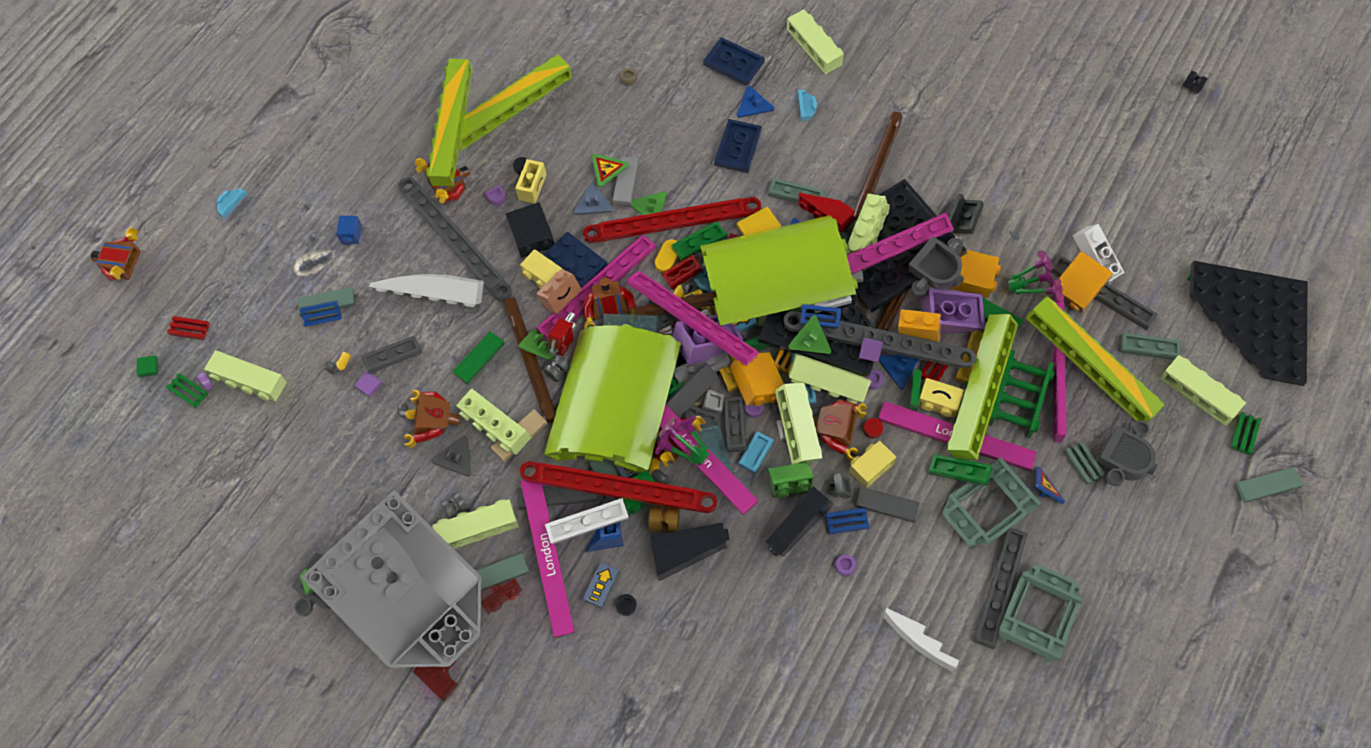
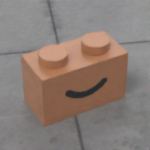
(559, 291)

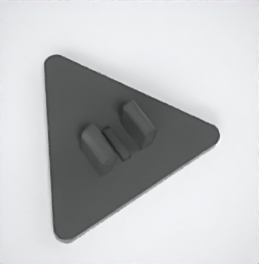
(455, 457)

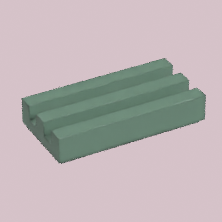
(1090, 459)

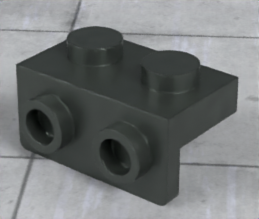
(965, 214)

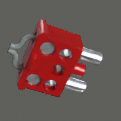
(561, 335)

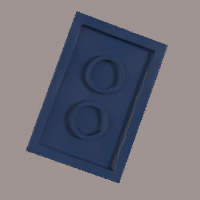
(734, 61)
(738, 145)
(576, 258)

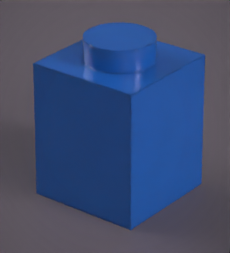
(349, 229)

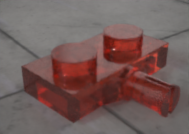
(501, 595)
(437, 679)

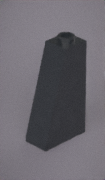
(798, 522)
(686, 547)

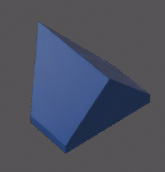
(606, 538)

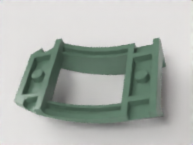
(1011, 485)
(1030, 637)

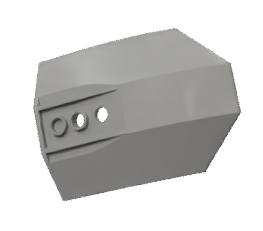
(423, 615)

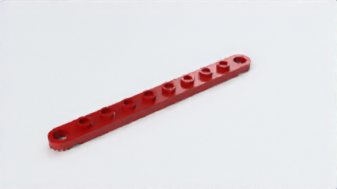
(671, 219)
(618, 487)

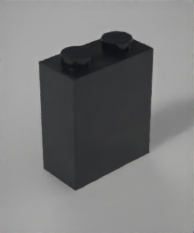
(530, 229)

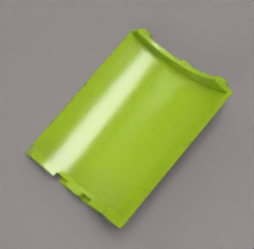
(778, 269)
(614, 396)

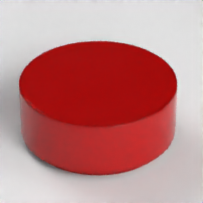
(873, 428)

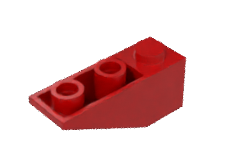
(824, 206)

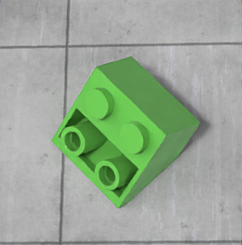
(790, 480)

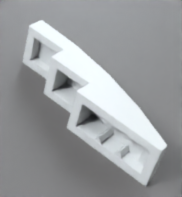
(913, 633)

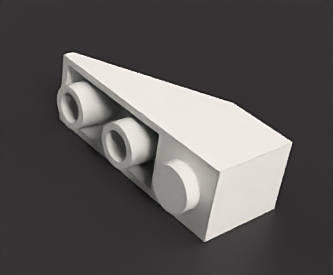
(1094, 244)

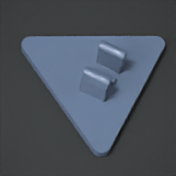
(592, 202)

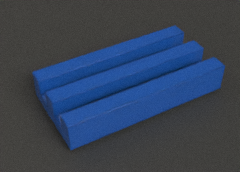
(820, 316)
(305, 317)
(862, 511)

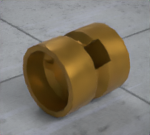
(663, 519)

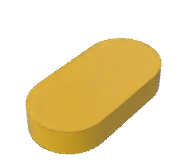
(666, 257)

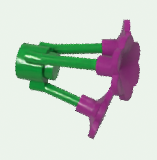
(1018, 283)
(698, 453)

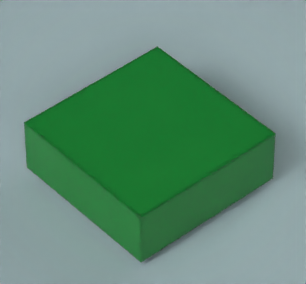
(147, 366)

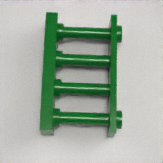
(1002, 396)

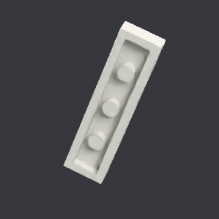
(586, 521)

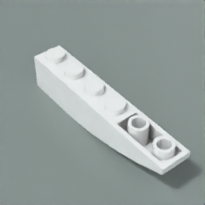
(435, 287)

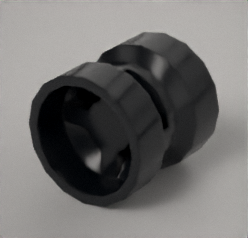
(1199, 82)

